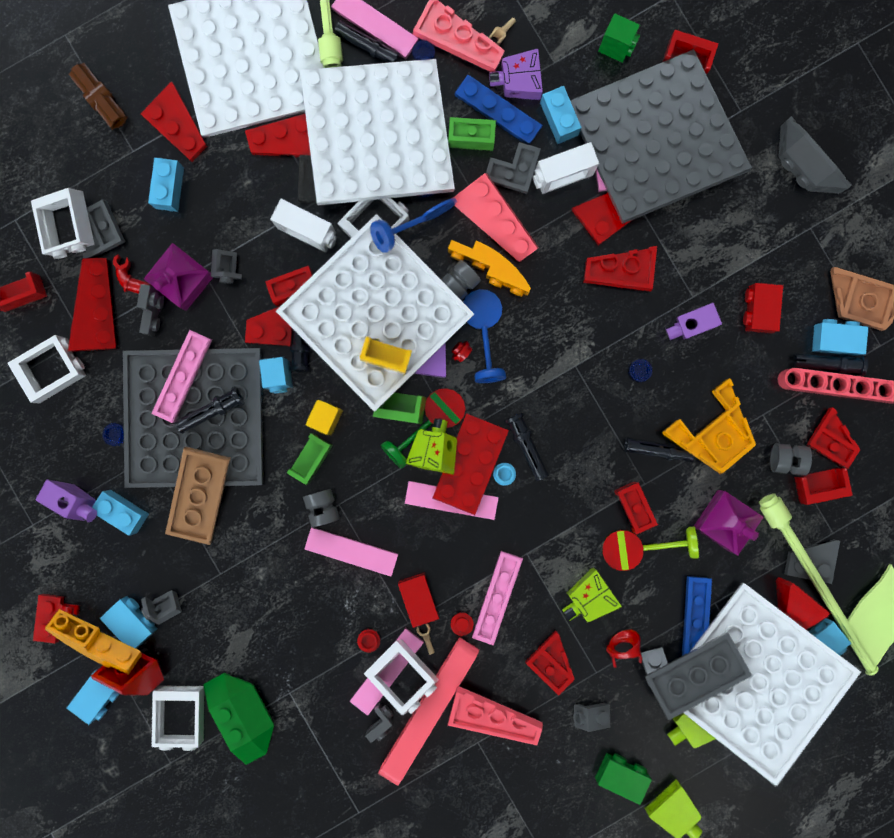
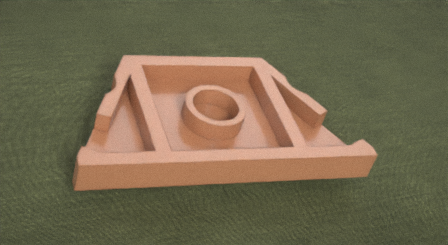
(863, 299)

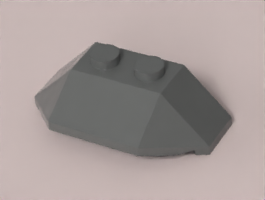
(808, 161)

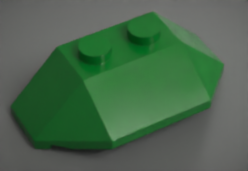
(239, 716)

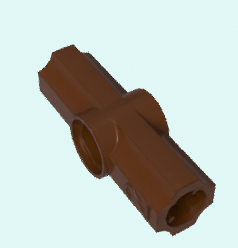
(98, 96)

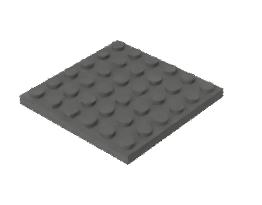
(659, 136)
(156, 446)

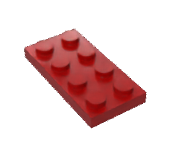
(475, 459)

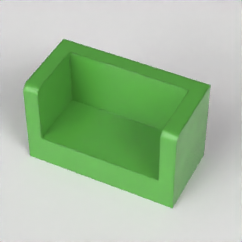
(471, 133)
(402, 408)
(310, 459)

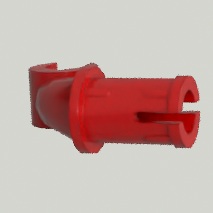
(125, 280)

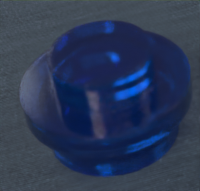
(423, 50)
(640, 370)
(113, 434)

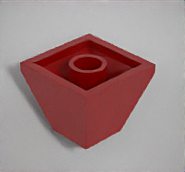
(798, 604)
(140, 681)

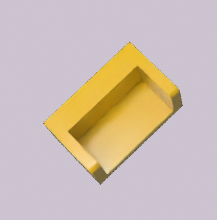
(385, 355)
(324, 417)

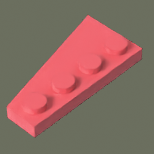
(449, 32)
(492, 213)
(491, 718)

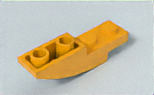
(500, 269)
(93, 643)

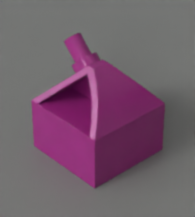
(178, 277)
(728, 522)

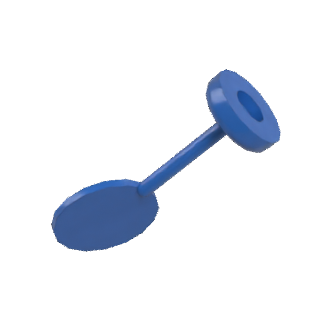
(384, 236)
(487, 312)

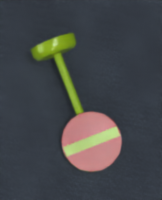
(625, 550)

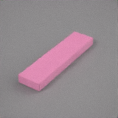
(376, 25)
(181, 376)
(422, 494)
(351, 551)
(497, 597)
(368, 695)

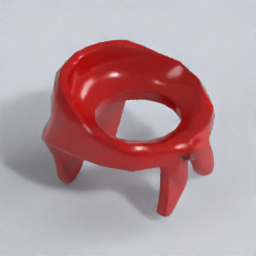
(628, 636)

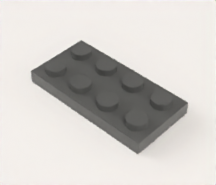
(698, 676)

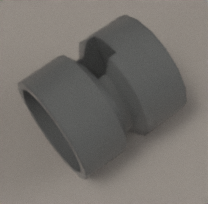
(462, 279)
(786, 459)
(321, 499)

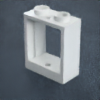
(565, 168)
(398, 208)
(304, 226)
(46, 227)
(27, 379)
(397, 648)
(177, 693)

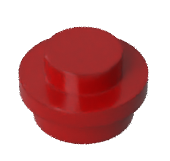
(461, 351)
(462, 624)
(368, 640)

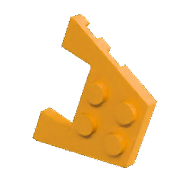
(723, 439)

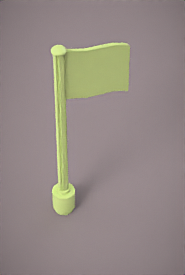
(872, 620)

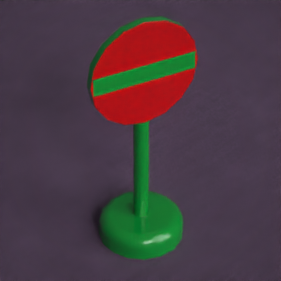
(441, 404)

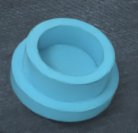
(504, 474)

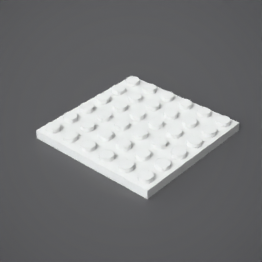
(244, 59)
(376, 131)
(379, 297)
(790, 688)

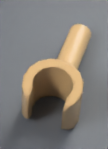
(500, 32)
(426, 637)

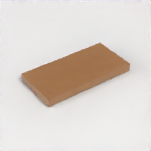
(197, 495)

